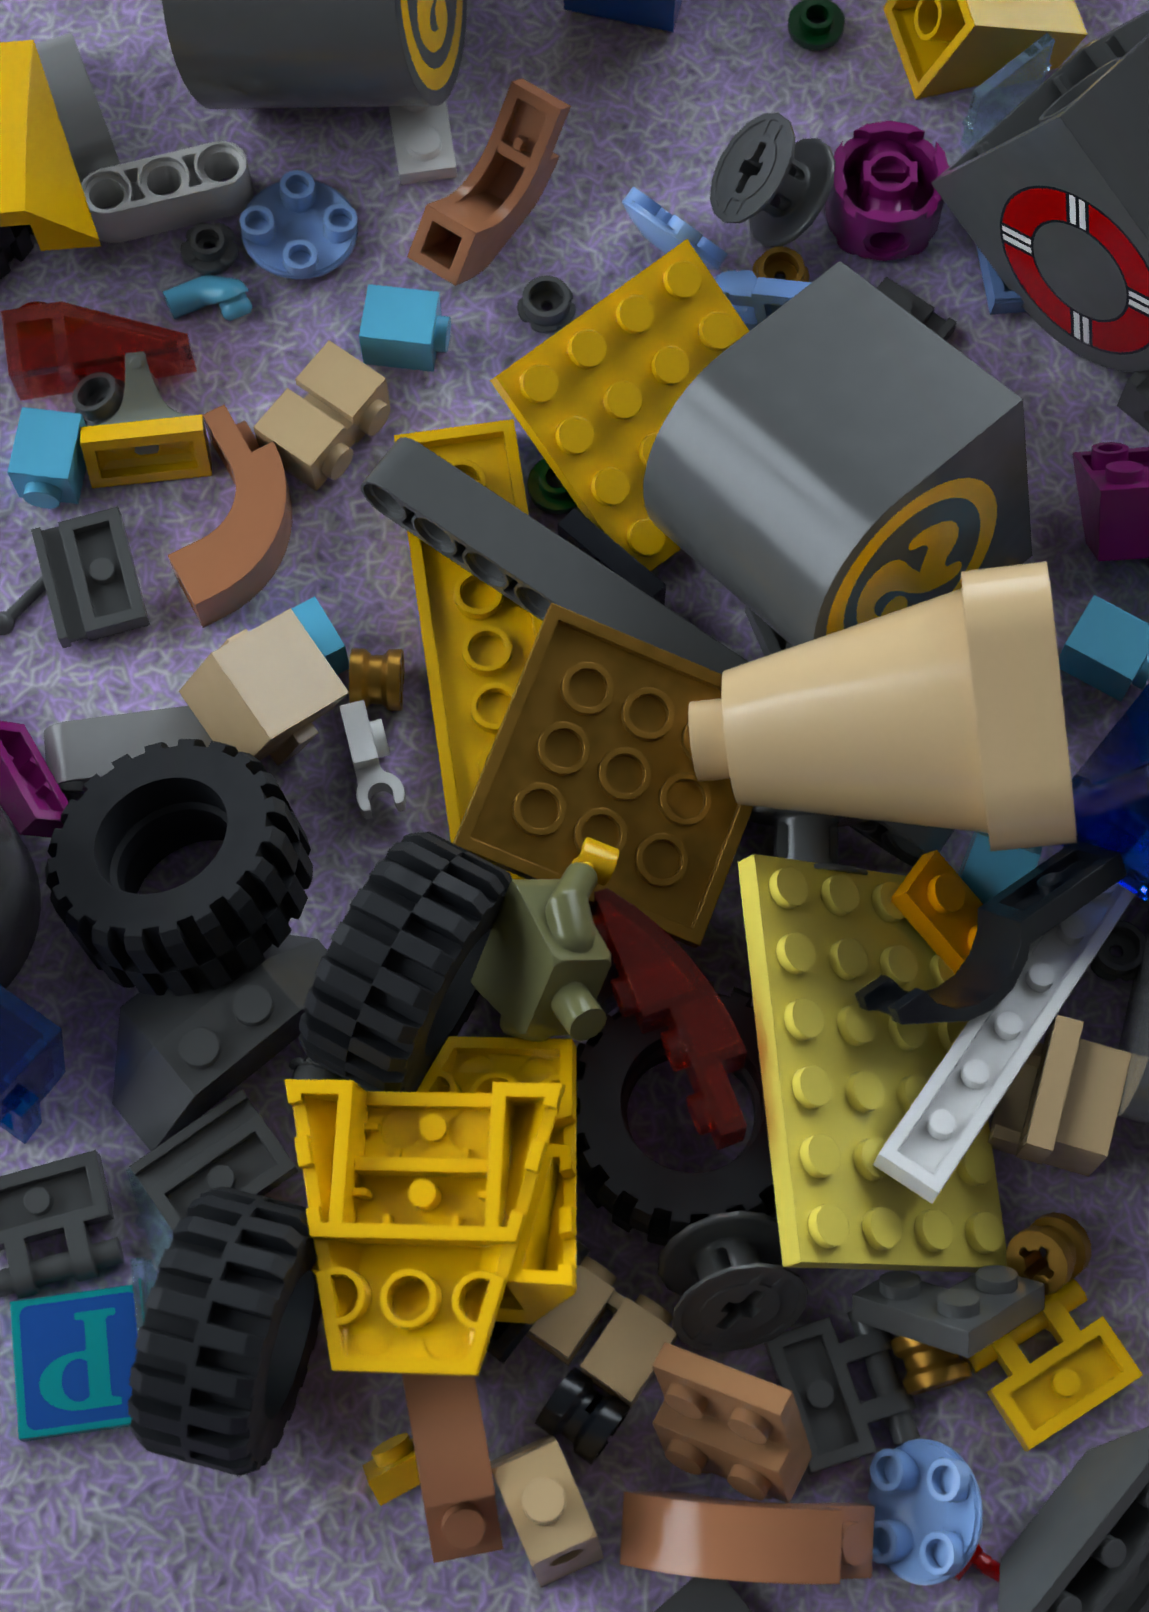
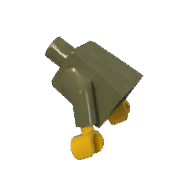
(546, 953)

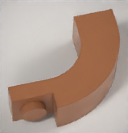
(475, 221)
(249, 545)
(453, 1465)
(746, 1538)

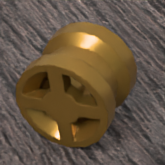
(377, 678)
(1065, 1246)
(929, 1366)

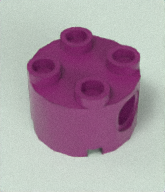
(884, 191)

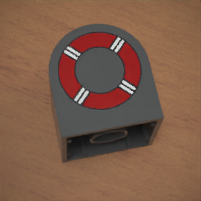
(1065, 199)

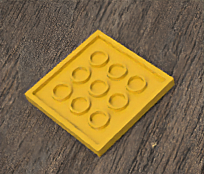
(610, 380)

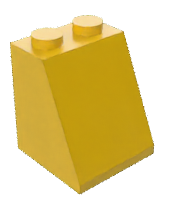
(967, 41)

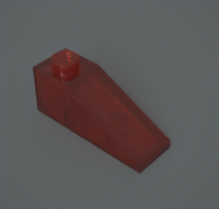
(62, 343)

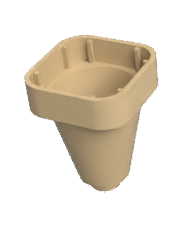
(909, 718)

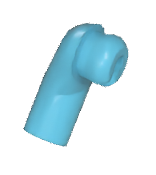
(207, 291)

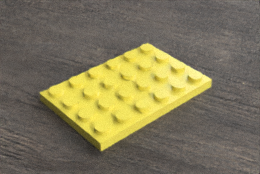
(849, 1075)

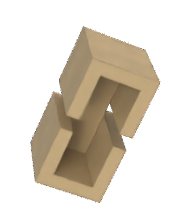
(318, 430)
(628, 1345)

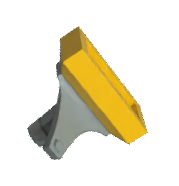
(145, 437)

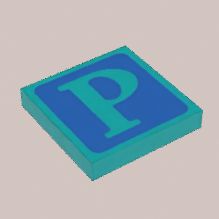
(73, 1362)

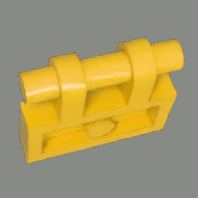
(1064, 1381)

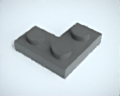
(954, 1318)

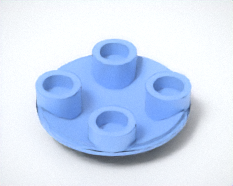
(299, 227)
(668, 230)
(924, 1511)

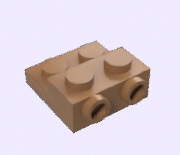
(730, 1425)

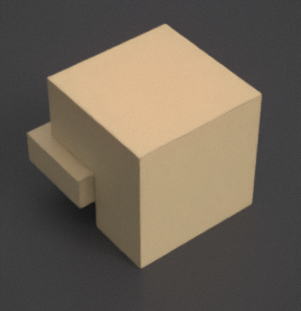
(264, 689)
(1063, 1101)

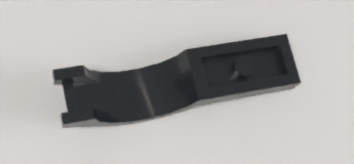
(1003, 938)

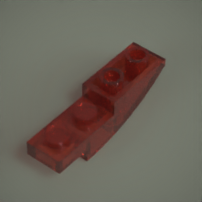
(667, 988)

